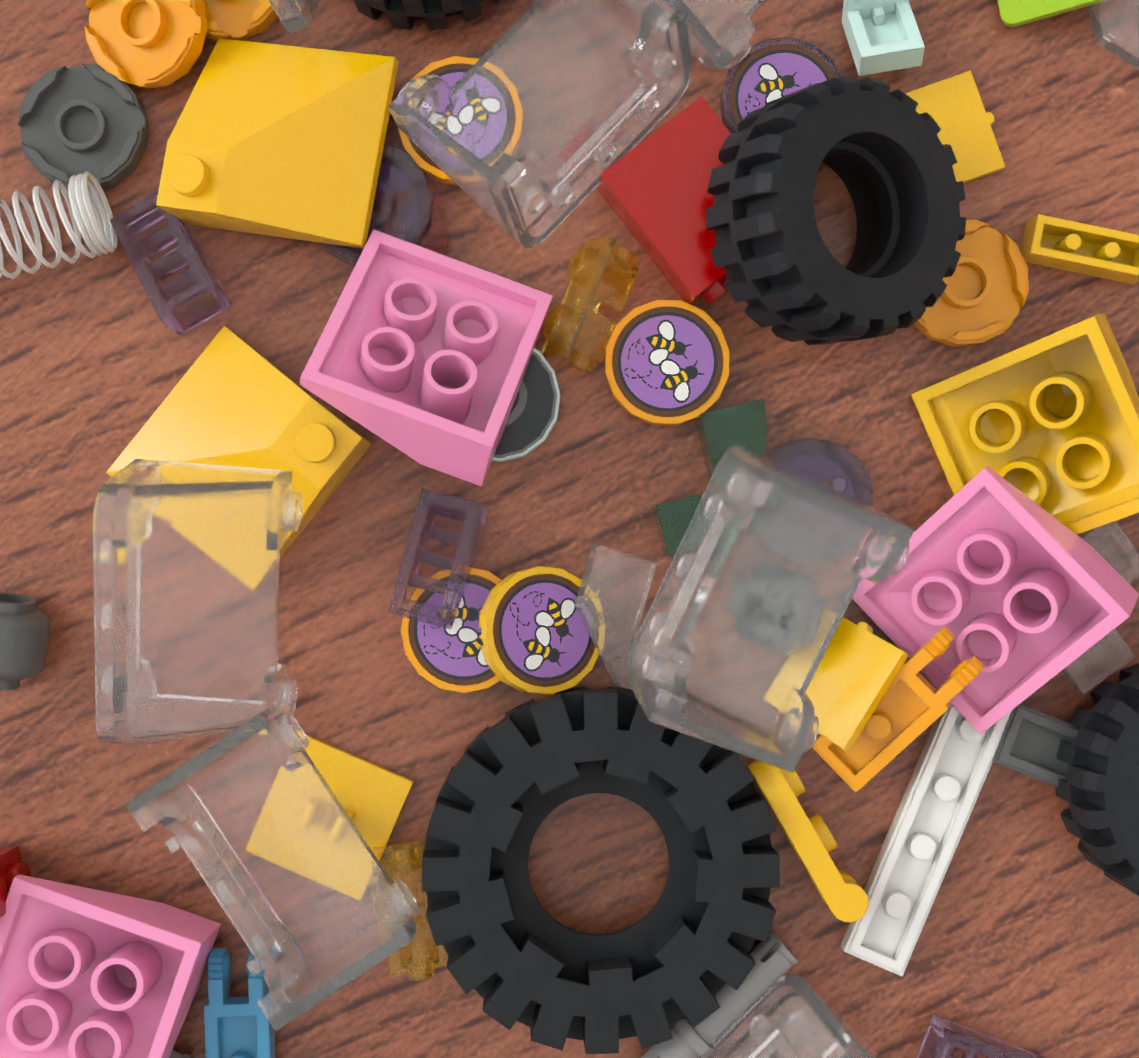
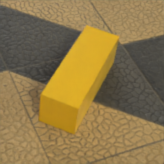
(1081, 248)

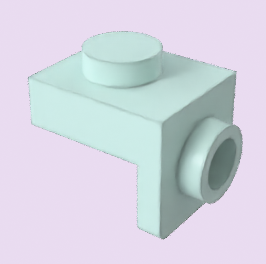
(882, 35)

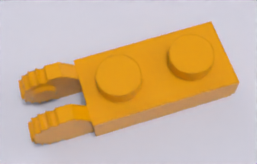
(901, 715)

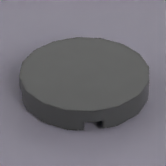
(83, 123)

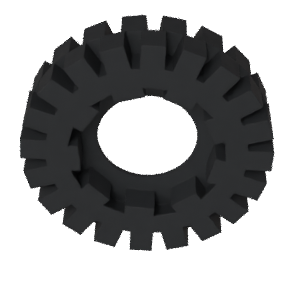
(619, 980)

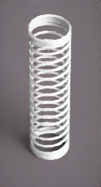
(88, 213)

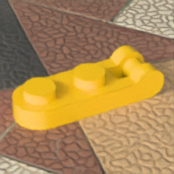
(810, 841)

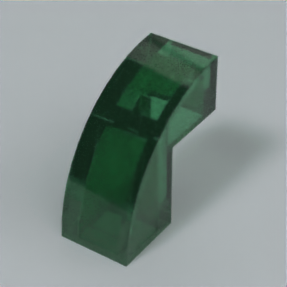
(717, 432)

